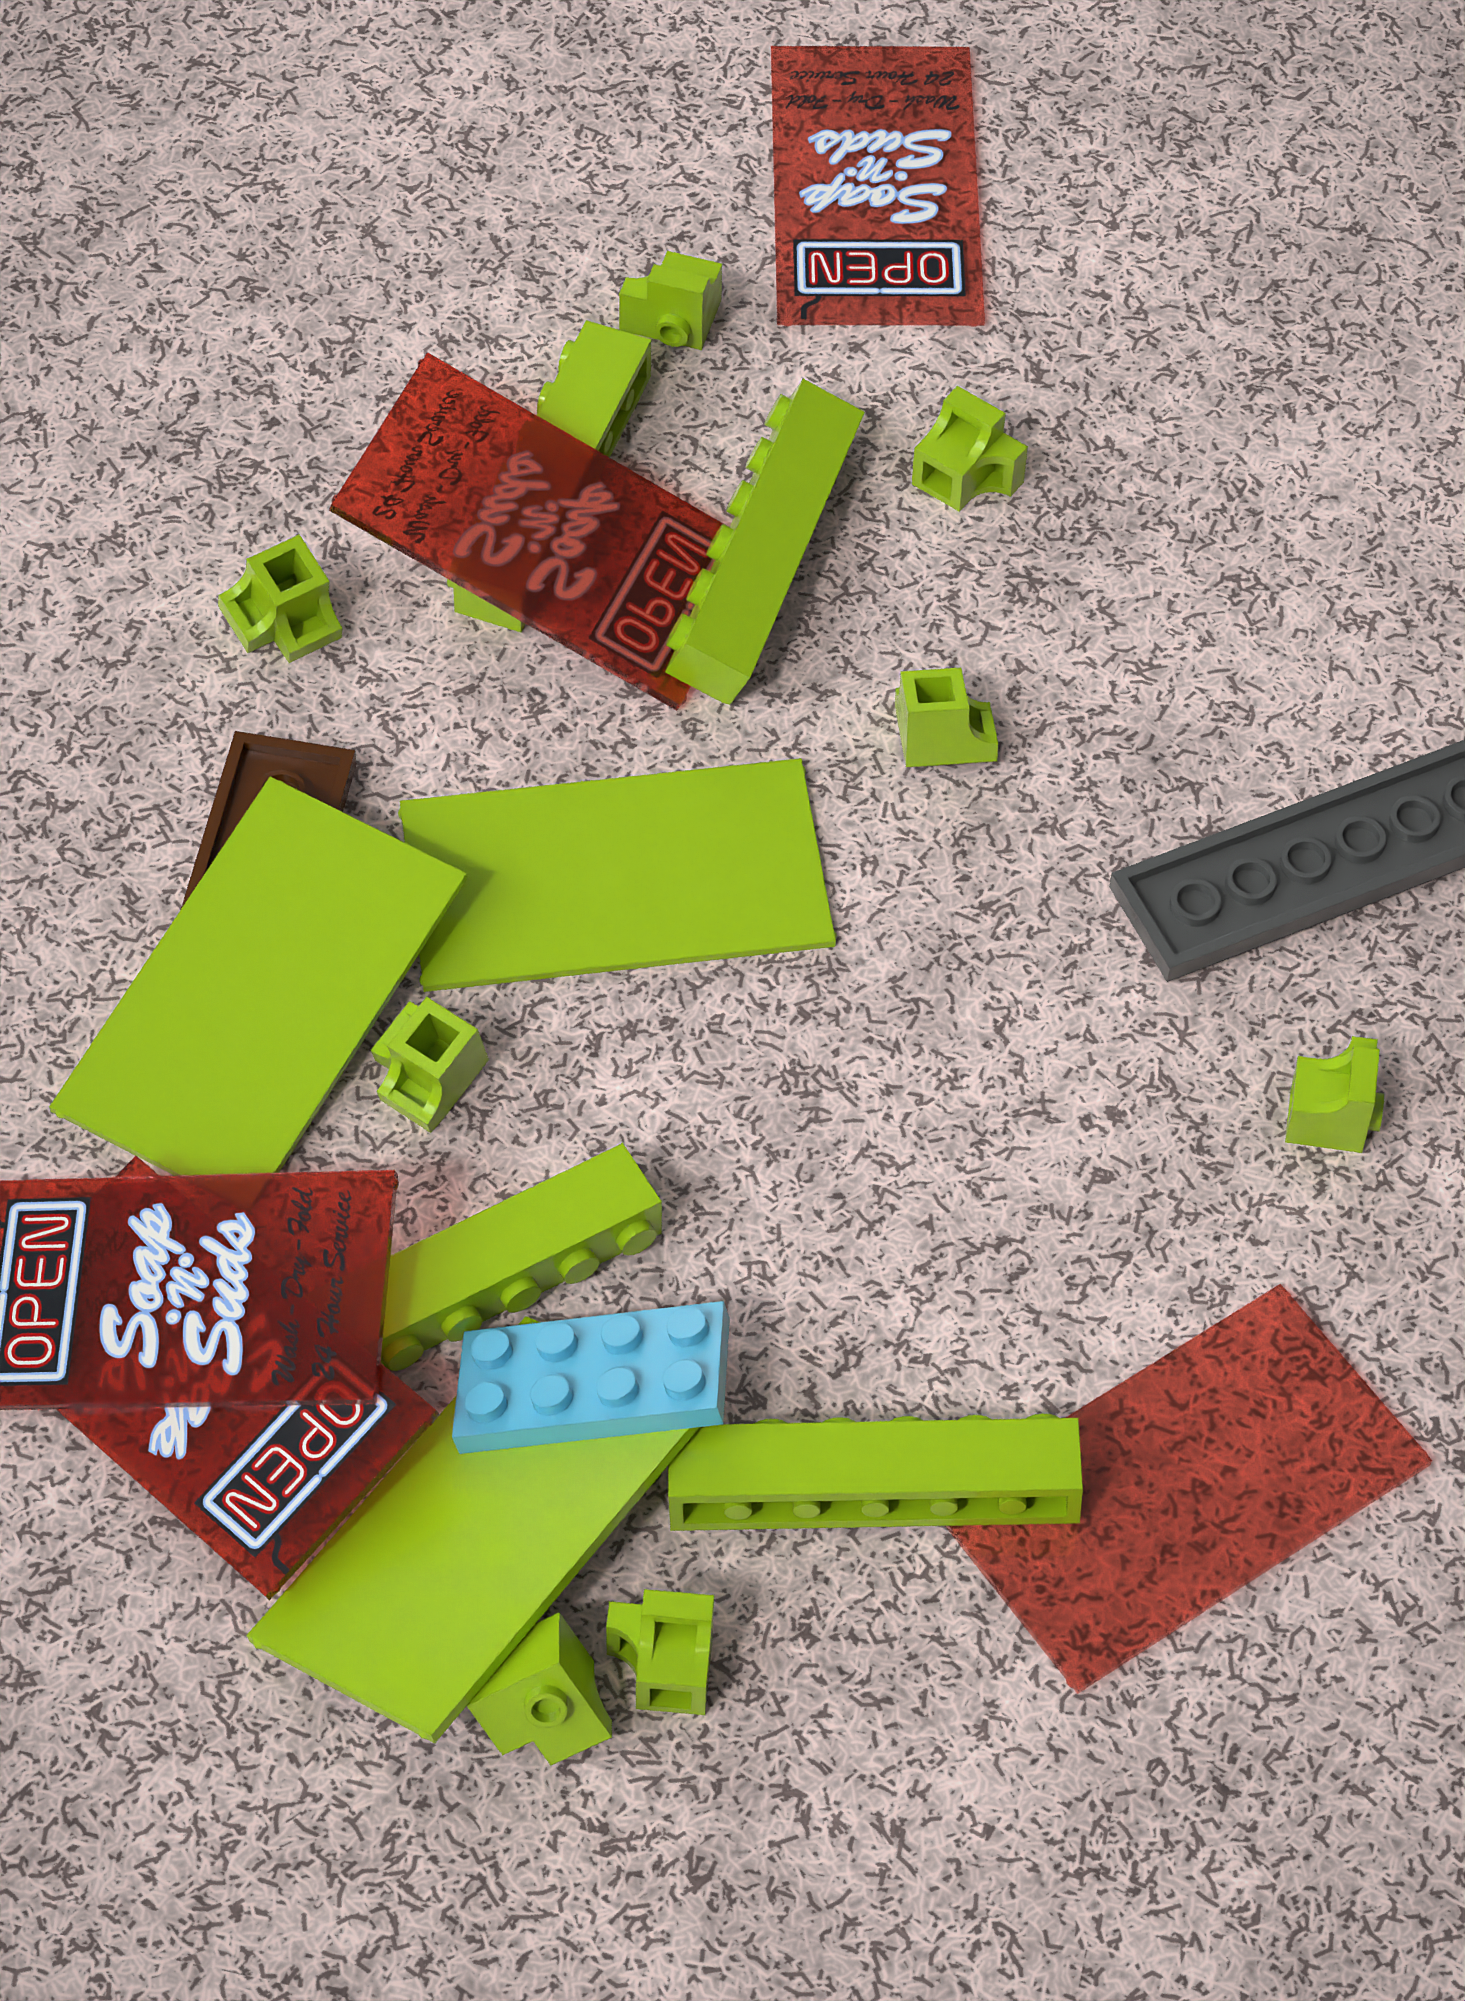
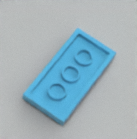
(592, 1377)

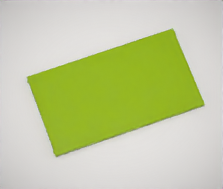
(623, 874)
(259, 990)
(454, 1566)

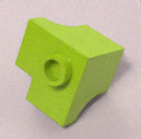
(673, 301)
(968, 453)
(282, 601)
(942, 722)
(429, 1062)
(1336, 1098)
(666, 1647)
(544, 1696)

